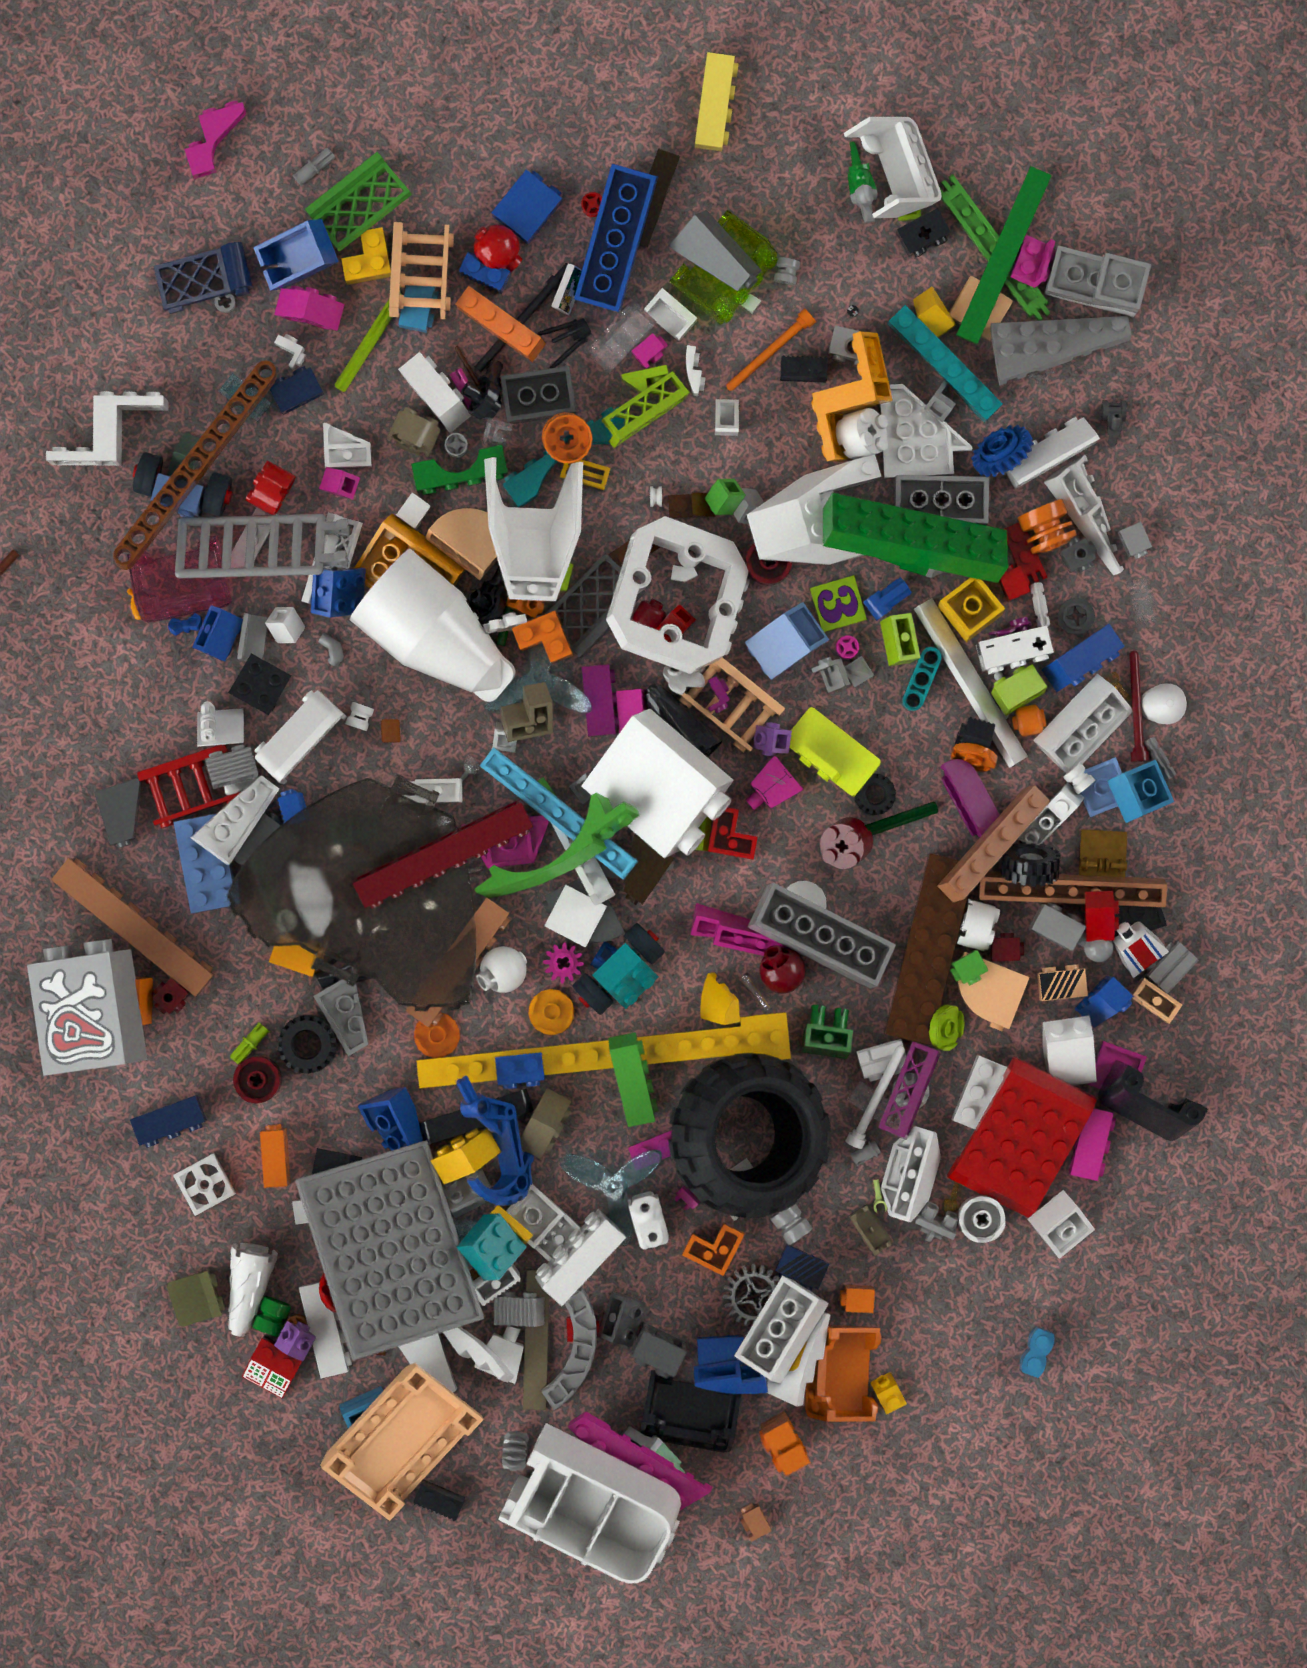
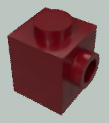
(1006, 948)

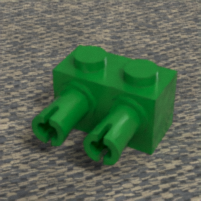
(827, 1040)

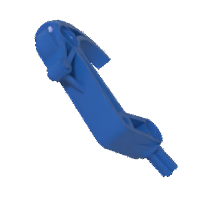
(513, 1162)

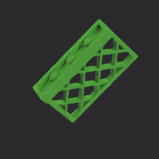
(348, 191)

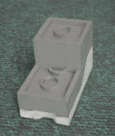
(1098, 281)

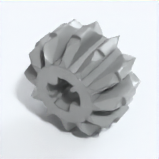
(515, 1450)

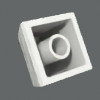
(1070, 1050)

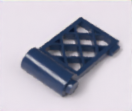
(233, 271)

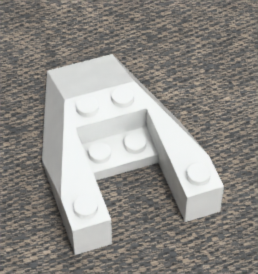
(792, 521)

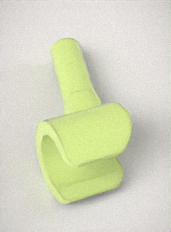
(878, 1195)

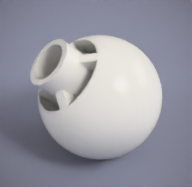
(502, 970)

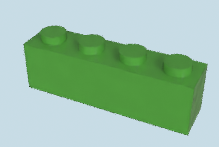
(632, 1079)

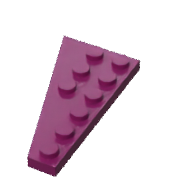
(599, 1435)

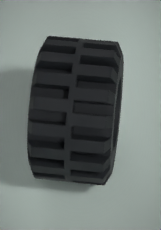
(287, 1049)

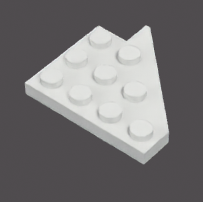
(917, 439)

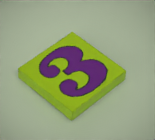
(838, 604)

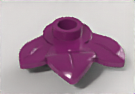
(1015, 626)

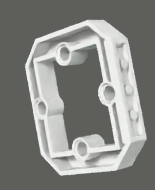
(651, 642)

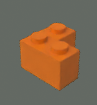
(545, 630)
(714, 1255)

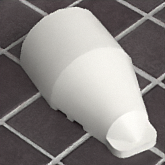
(432, 628)

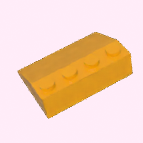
(392, 541)

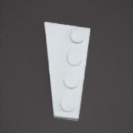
(233, 824)

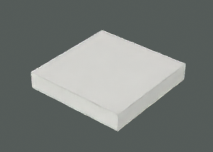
(575, 916)

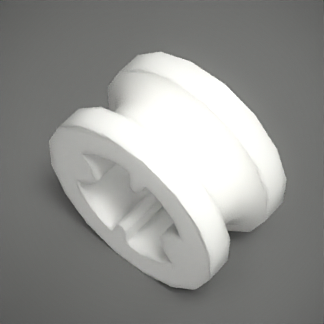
(656, 496)

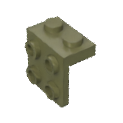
(196, 1298)

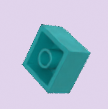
(491, 1247)

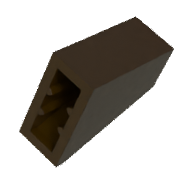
(646, 872)

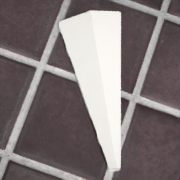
(1084, 508)

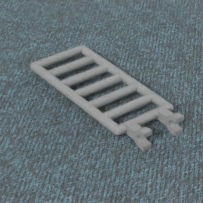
(323, 528)

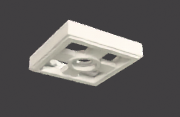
(213, 1179)

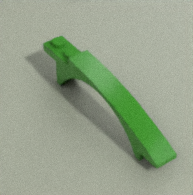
(599, 825)

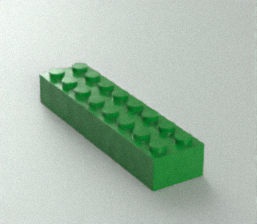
(915, 538)

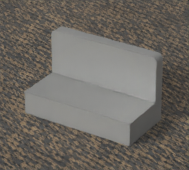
(252, 636)

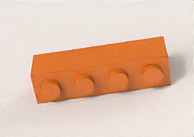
(500, 324)

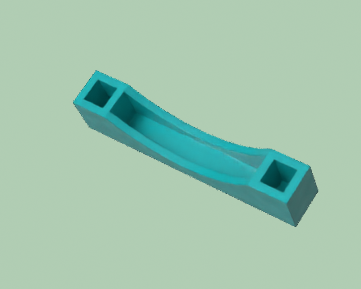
(951, 369)
(527, 484)

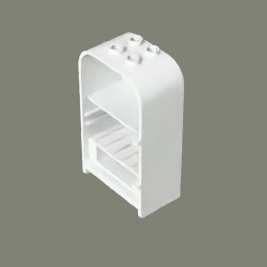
(593, 1507)

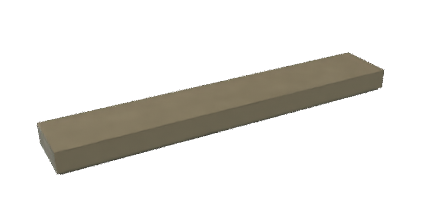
(535, 1352)

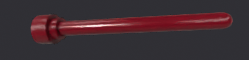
(1139, 751)

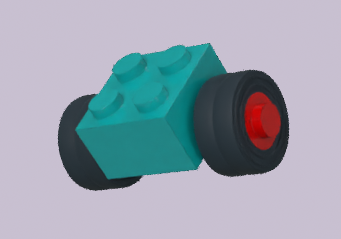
(623, 974)

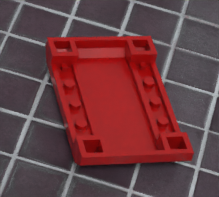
(1023, 1138)

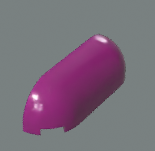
(969, 796)

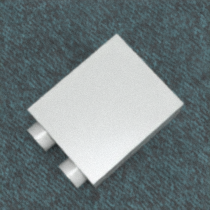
(664, 780)

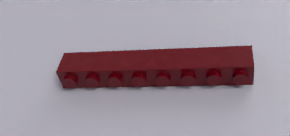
(443, 853)

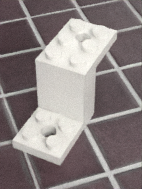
(107, 429)

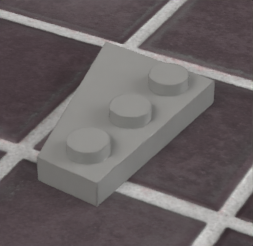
(344, 1013)

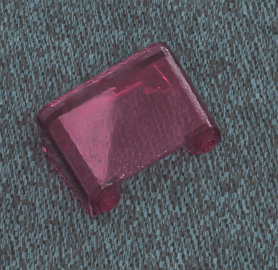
(164, 596)

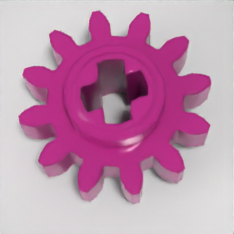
(564, 972)

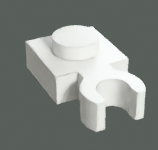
(507, 623)

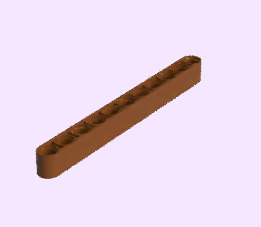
(193, 476)

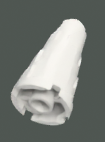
(248, 1282)

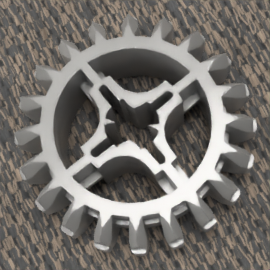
(734, 1302)

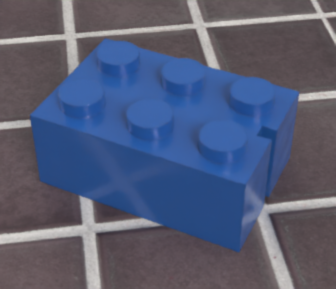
(297, 254)

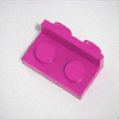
(1033, 261)

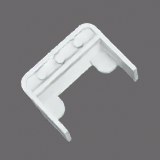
(903, 161)
(298, 735)

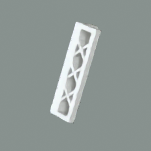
(333, 544)
(590, 874)

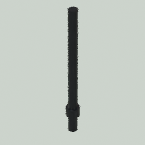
(552, 284)

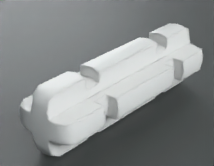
(1039, 604)

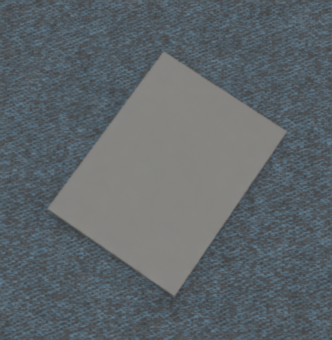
(389, 1250)

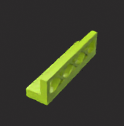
(647, 417)

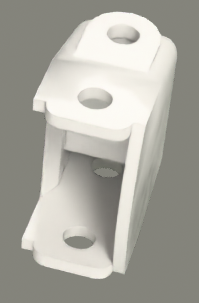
(648, 1221)

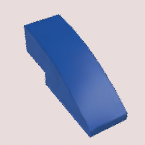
(730, 1378)

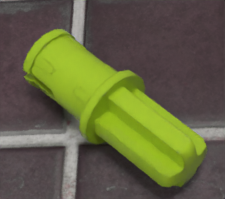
(249, 1043)

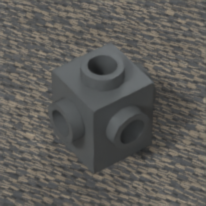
(1070, 556)

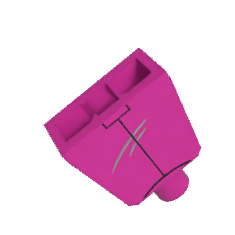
(773, 785)

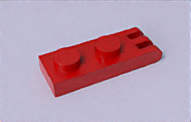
(1022, 555)

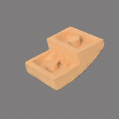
(962, 303)

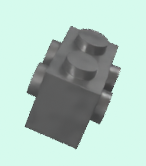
(621, 1319)

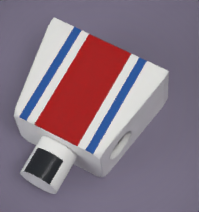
(1138, 947)

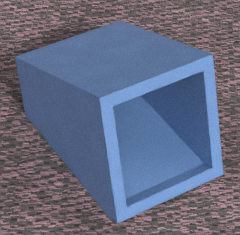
(786, 640)

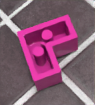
(309, 307)

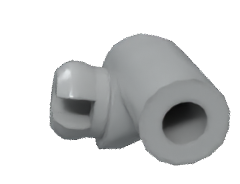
(334, 647)

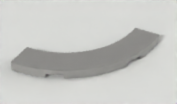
(581, 1354)

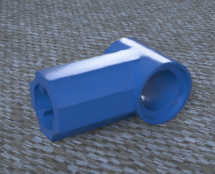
(883, 601)

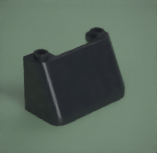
(1122, 1095)
(689, 1414)

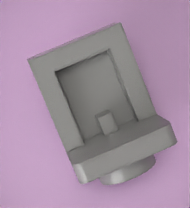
(832, 673)

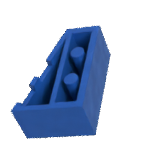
(1083, 658)

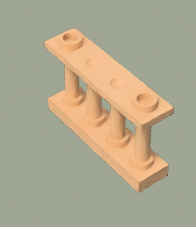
(400, 259)
(752, 693)

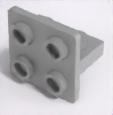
(461, 1196)

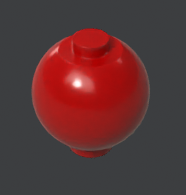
(497, 247)

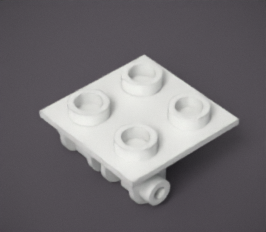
(219, 726)

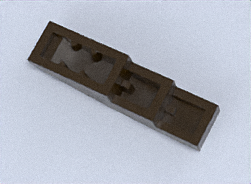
(663, 167)

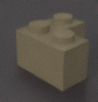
(530, 717)
(545, 1123)

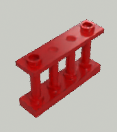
(173, 769)

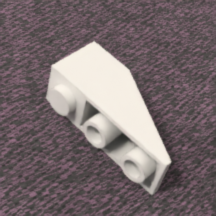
(1052, 816)

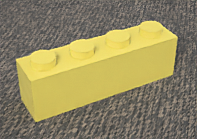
(715, 101)

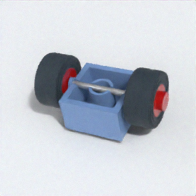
(211, 499)

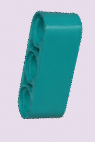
(929, 670)

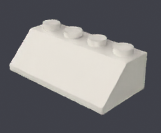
(1054, 450)
(1083, 724)

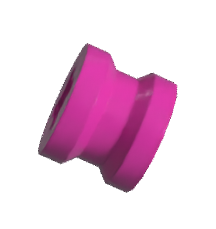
(849, 645)

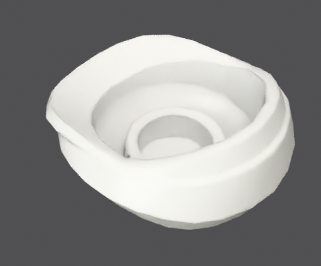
(1164, 704)

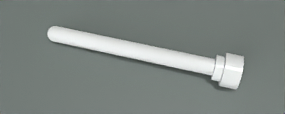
(857, 1137)

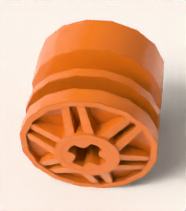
(577, 446)
(1047, 526)

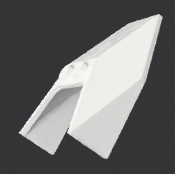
(535, 542)

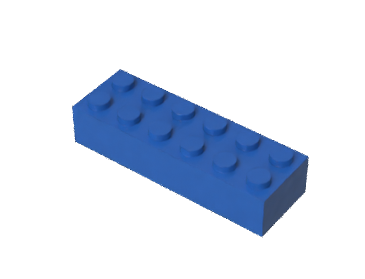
(616, 237)

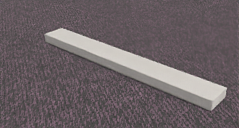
(970, 681)

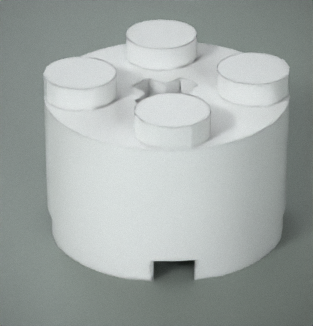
(862, 433)
(977, 925)
(985, 1231)

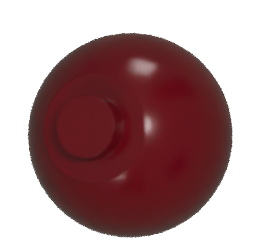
(782, 969)

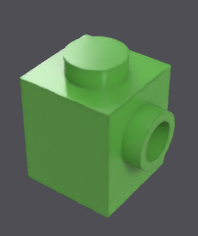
(724, 496)
(969, 968)

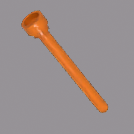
(802, 322)

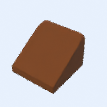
(390, 731)

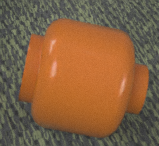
(1029, 720)

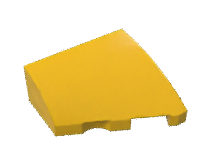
(718, 1002)

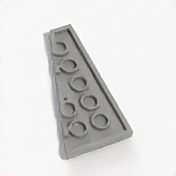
(1049, 343)

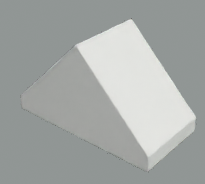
(727, 417)

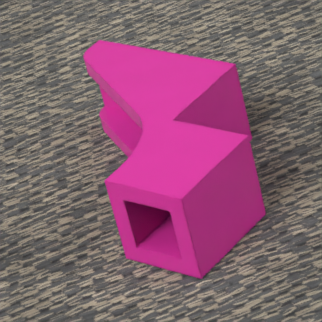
(215, 126)

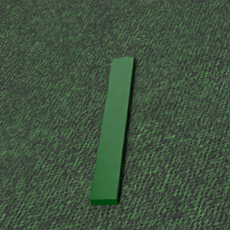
(1003, 255)

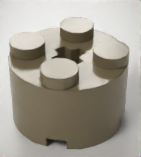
(414, 432)

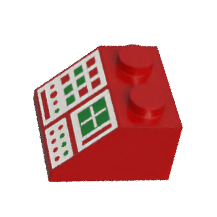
(271, 1368)

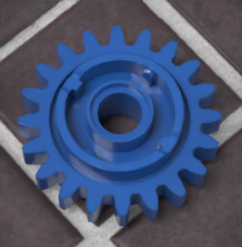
(1002, 450)

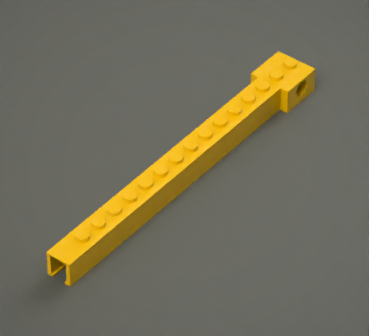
(756, 1034)

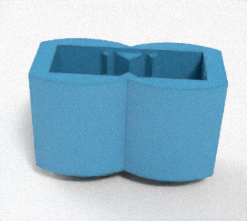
(1034, 1357)

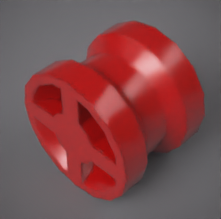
(593, 200)

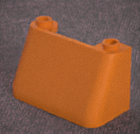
(842, 1376)

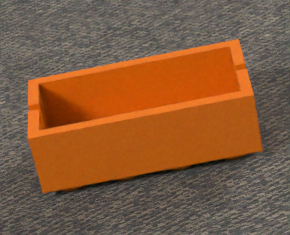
(785, 1446)

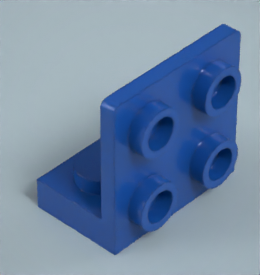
(337, 591)

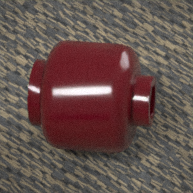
(649, 613)

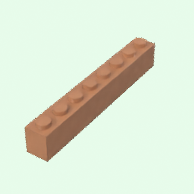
(1072, 889)
(133, 927)

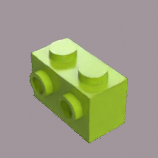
(900, 639)
(1018, 689)

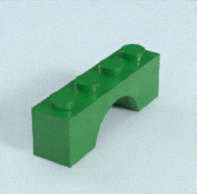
(431, 476)

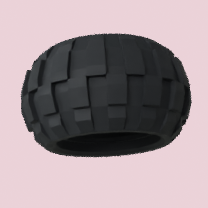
(798, 1140)

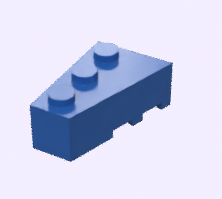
(1105, 1001)

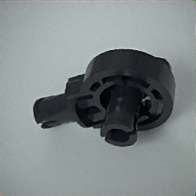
(485, 398)
(489, 599)

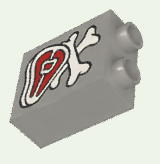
(86, 1008)

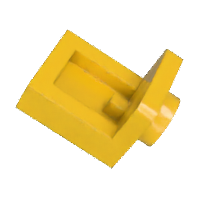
(888, 1393)

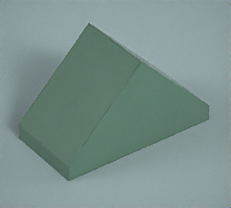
(181, 451)

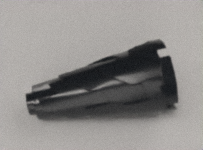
(682, 719)

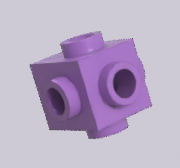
(772, 739)
(295, 1340)

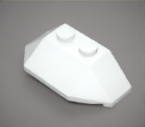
(911, 1173)

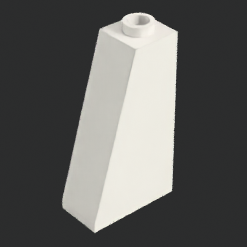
(431, 1357)

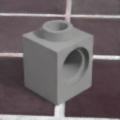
(1135, 540)

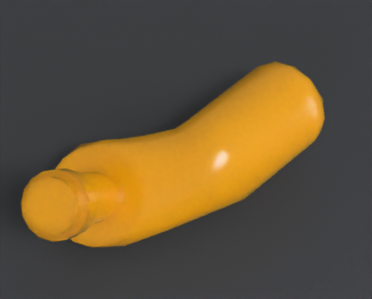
(133, 606)

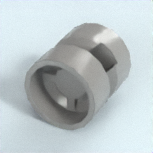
(792, 1224)

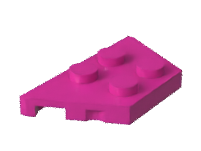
(518, 850)

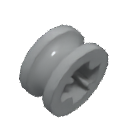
(221, 308)

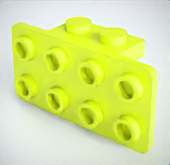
(832, 752)

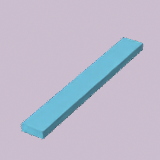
(552, 808)

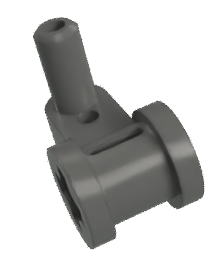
(1114, 415)

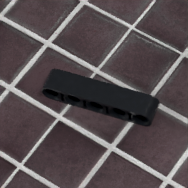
(456, 1124)

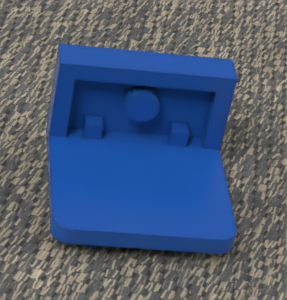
(520, 1069)

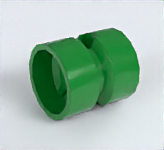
(271, 1317)

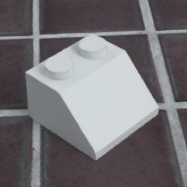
(1061, 1224)

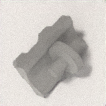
(935, 1225)

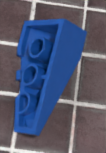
(393, 1117)

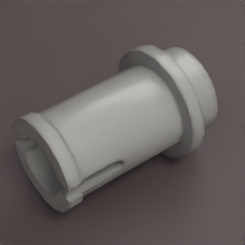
(866, 1153)

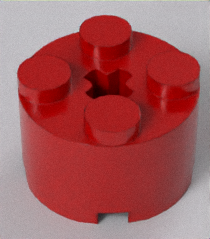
(270, 488)

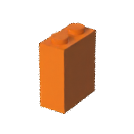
(275, 1156)

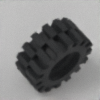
(887, 802)

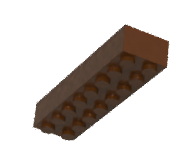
(926, 955)

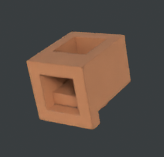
(754, 1521)

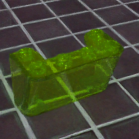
(712, 294)

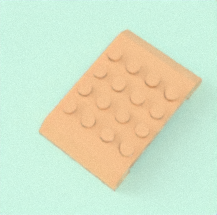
(399, 1440)

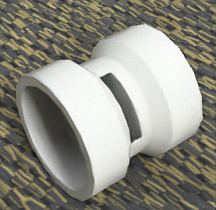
(361, 711)
(1079, 778)

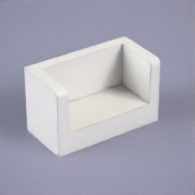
(670, 314)

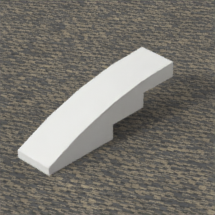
(469, 1346)

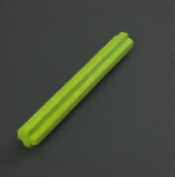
(364, 349)

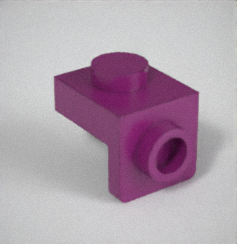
(720, 689)

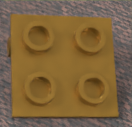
(1103, 853)

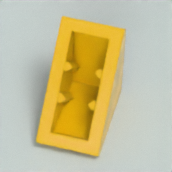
(933, 312)

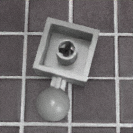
(1068, 932)

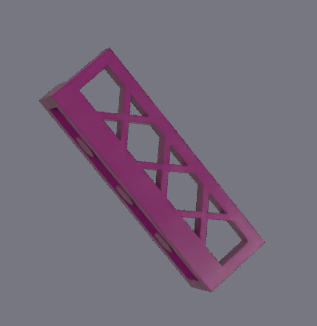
(918, 1092)

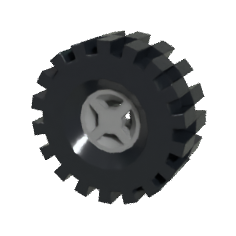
(1031, 864)

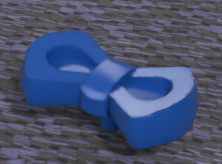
(193, 623)

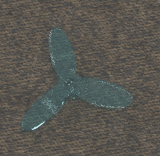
(559, 689)
(613, 1184)

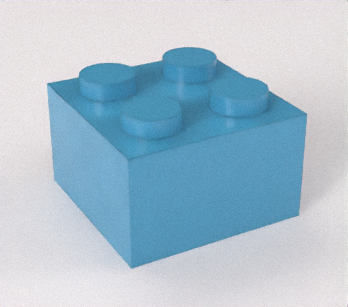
(1140, 791)

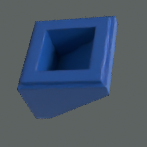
(603, 955)

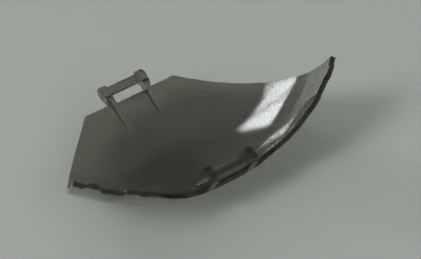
(303, 895)

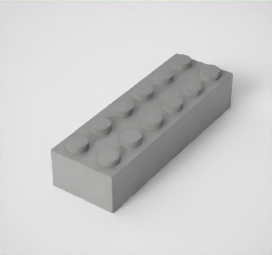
(821, 935)

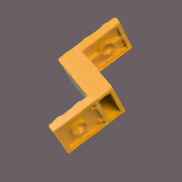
(854, 396)

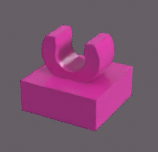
(688, 1196)

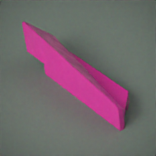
(729, 930)

